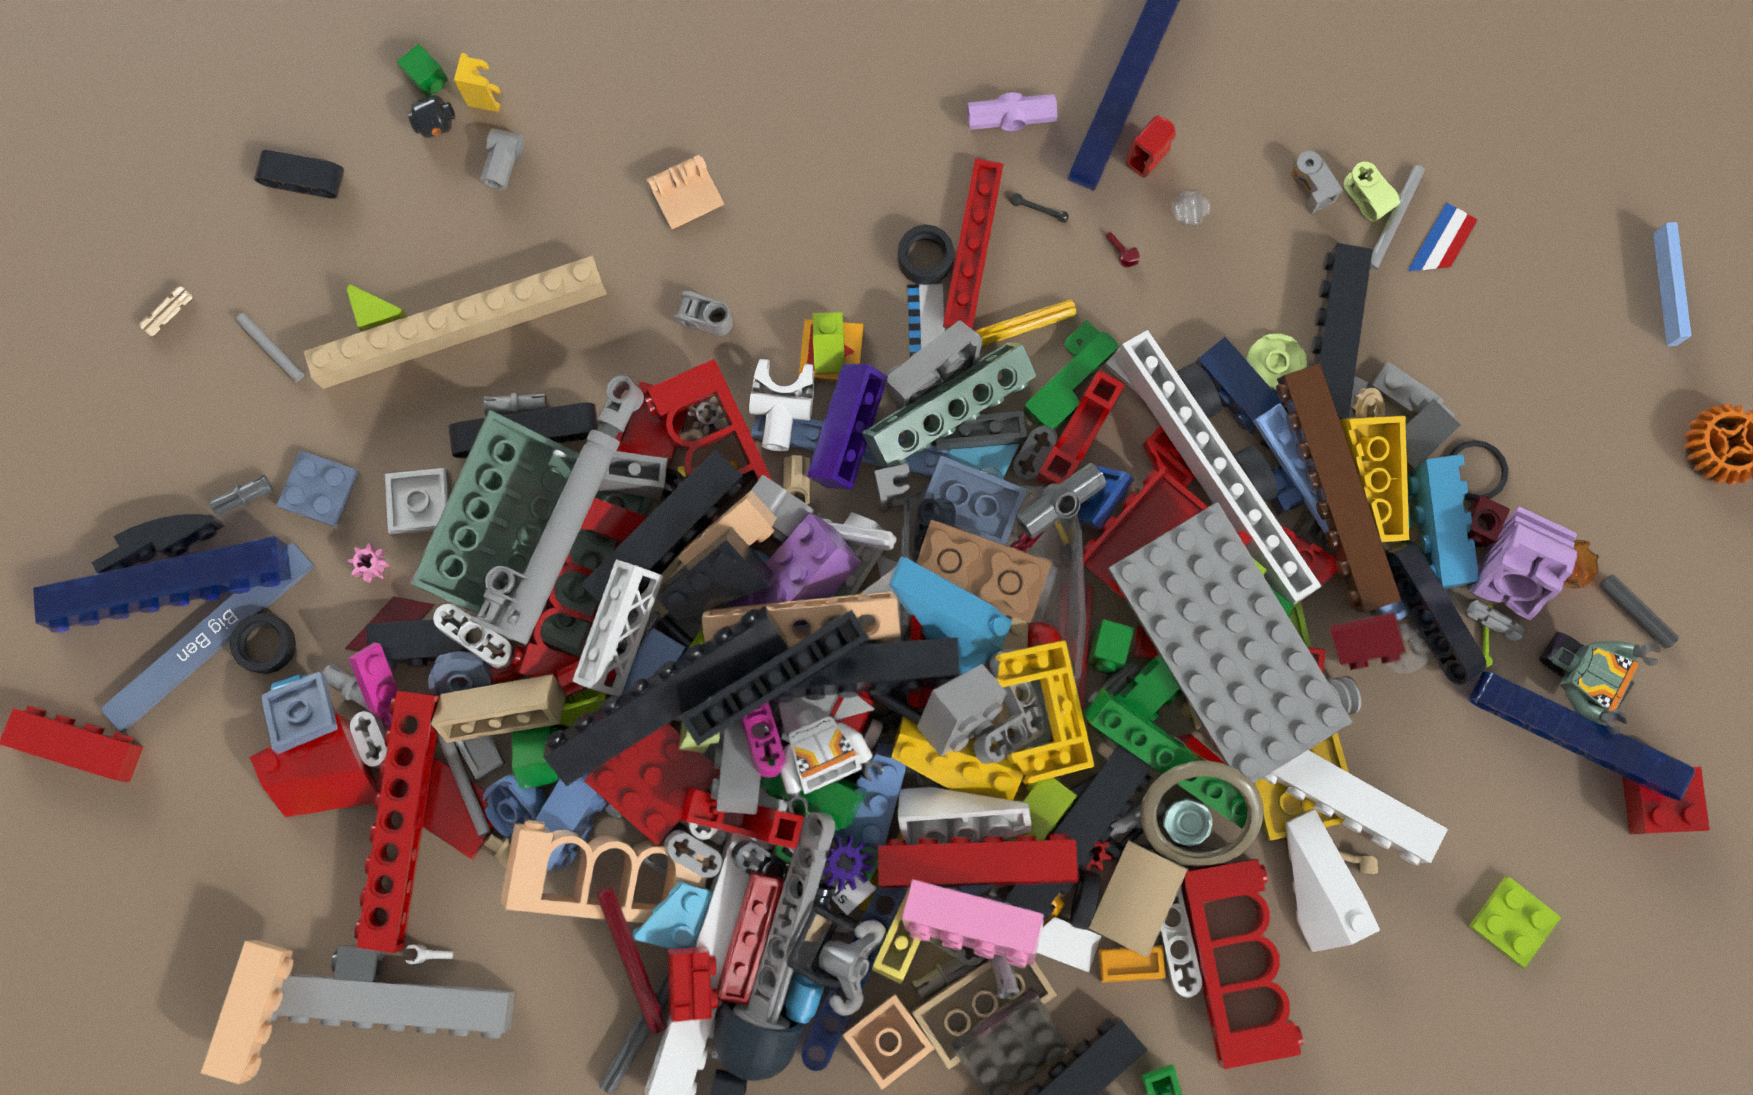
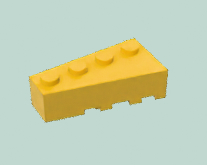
(1381, 464)
(956, 770)

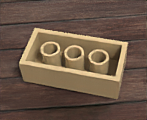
(969, 1002)

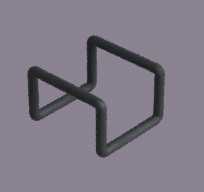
(828, 979)

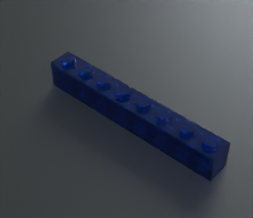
(162, 584)

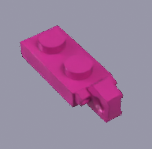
(375, 681)

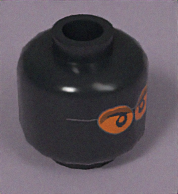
(431, 116)

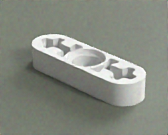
(461, 617)

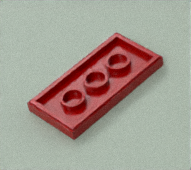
(446, 810)

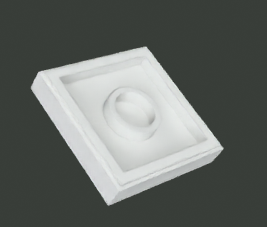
(415, 500)

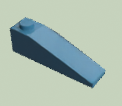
(950, 612)

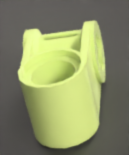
(1371, 194)

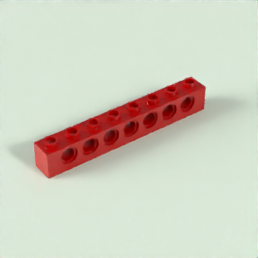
(369, 931)

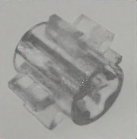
(1190, 207)

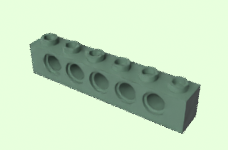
(883, 436)

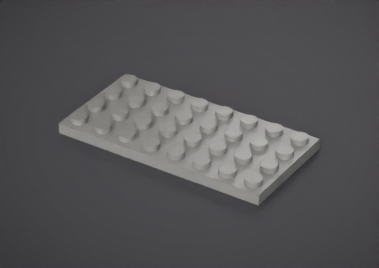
(1229, 644)

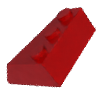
(317, 774)

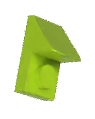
(828, 342)

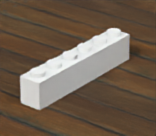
(1360, 806)

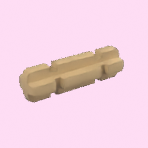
(165, 310)

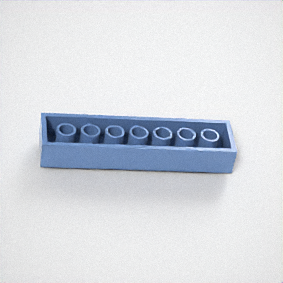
(576, 804)

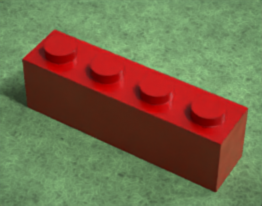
(71, 745)

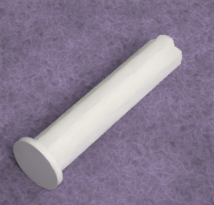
(865, 536)

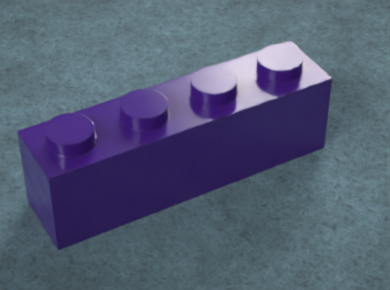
(849, 414)

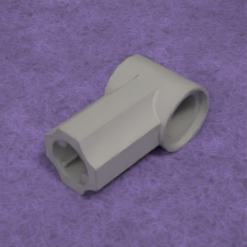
(502, 151)

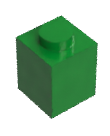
(422, 70)

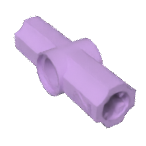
(1012, 111)

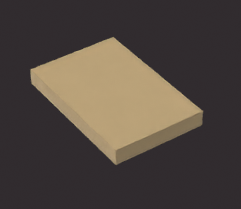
(1138, 898)

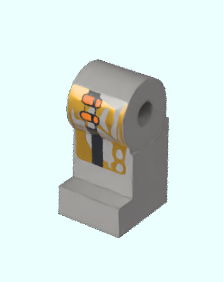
(1317, 180)

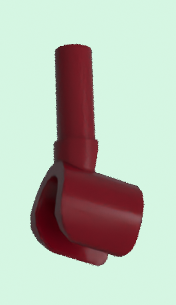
(1127, 257)

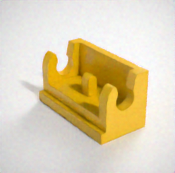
(473, 87)

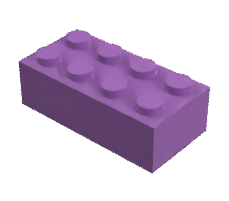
(806, 566)

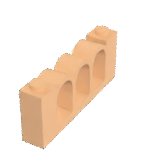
(528, 866)

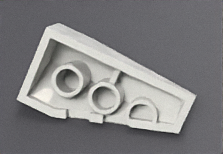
(953, 814)
(1327, 896)

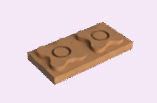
(985, 568)

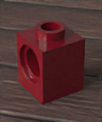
(1493, 514)

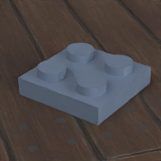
(318, 488)
(299, 712)

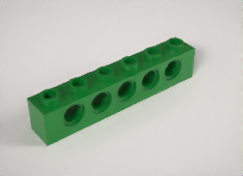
(1163, 753)

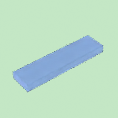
(1672, 284)

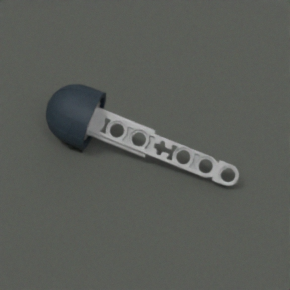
(758, 1037)

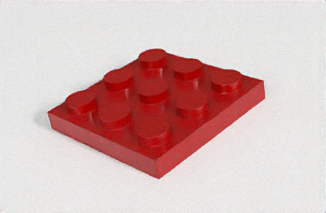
(653, 781)

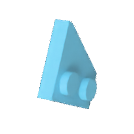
(676, 919)

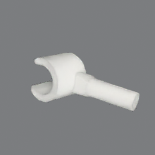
(424, 954)

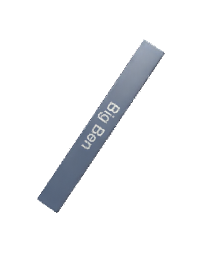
(197, 647)

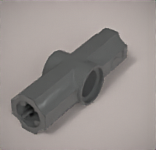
(1074, 490)

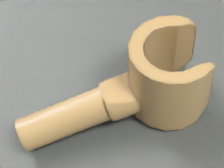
(1368, 864)

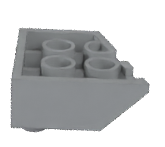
(934, 364)

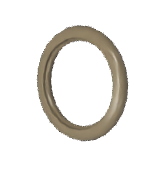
(1197, 769)

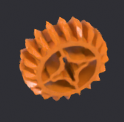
(1711, 448)

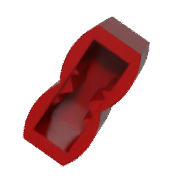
(1151, 146)

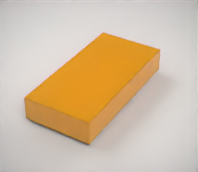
(1128, 965)

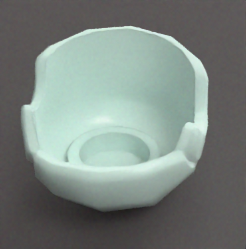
(1188, 821)

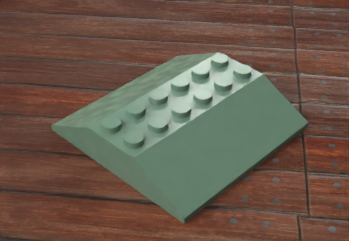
(499, 518)

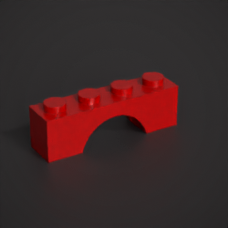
(1081, 429)

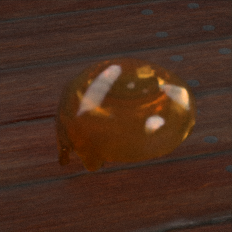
(1585, 567)

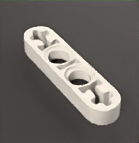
(1183, 933)

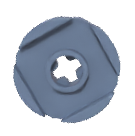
(455, 665)

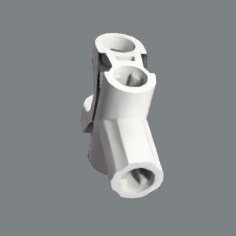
(781, 404)

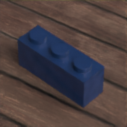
(1238, 384)

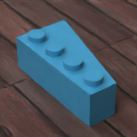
(1443, 520)

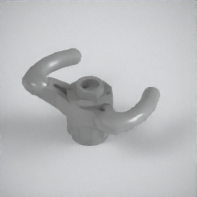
(851, 963)

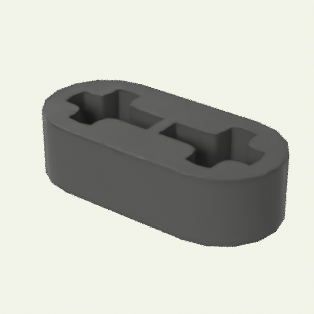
(1029, 448)

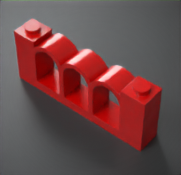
(692, 388)
(535, 657)
(1254, 1043)

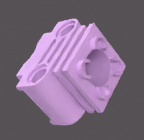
(1526, 563)

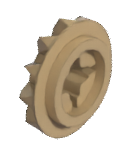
(1368, 404)

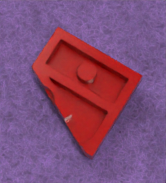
(1164, 453)

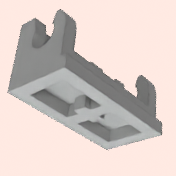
(889, 483)

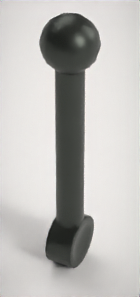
(1017, 200)

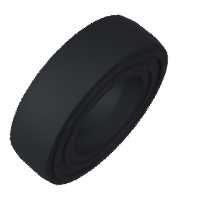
(1085, 900)

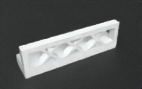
(612, 626)

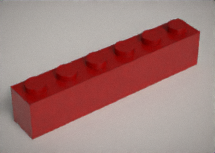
(978, 863)

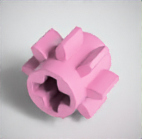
(360, 564)

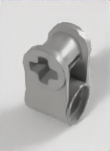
(698, 312)

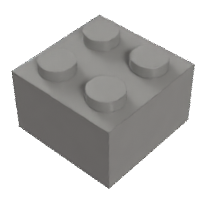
(961, 710)

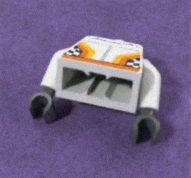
(822, 754)

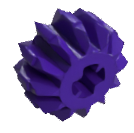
(850, 853)

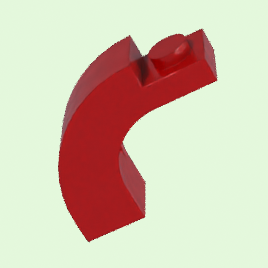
(767, 825)

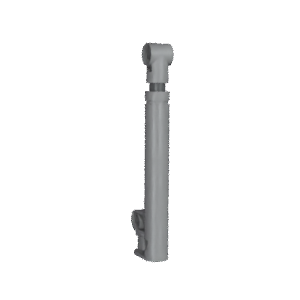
(520, 604)

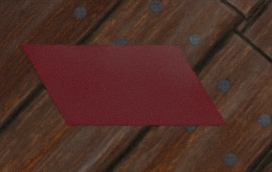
(394, 611)

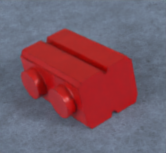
(691, 983)

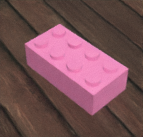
(972, 923)

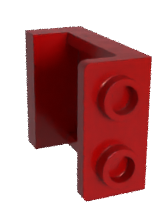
(647, 434)

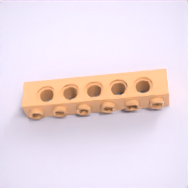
(881, 606)

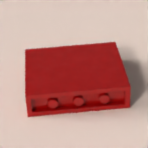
(1145, 517)

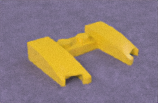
(1071, 745)

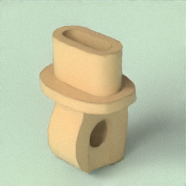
(500, 847)

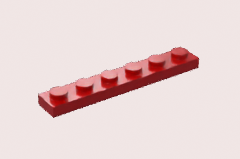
(973, 243)

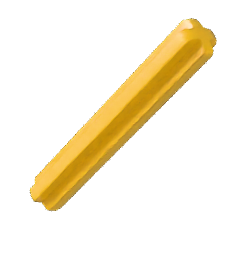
(1027, 322)

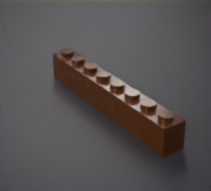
(1338, 489)

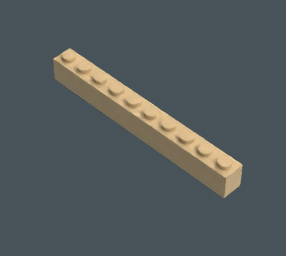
(455, 322)

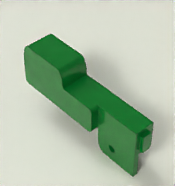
(1057, 399)

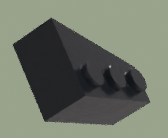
(715, 577)

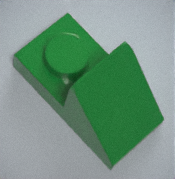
(1161, 1081)

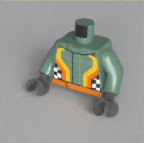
(1600, 676)

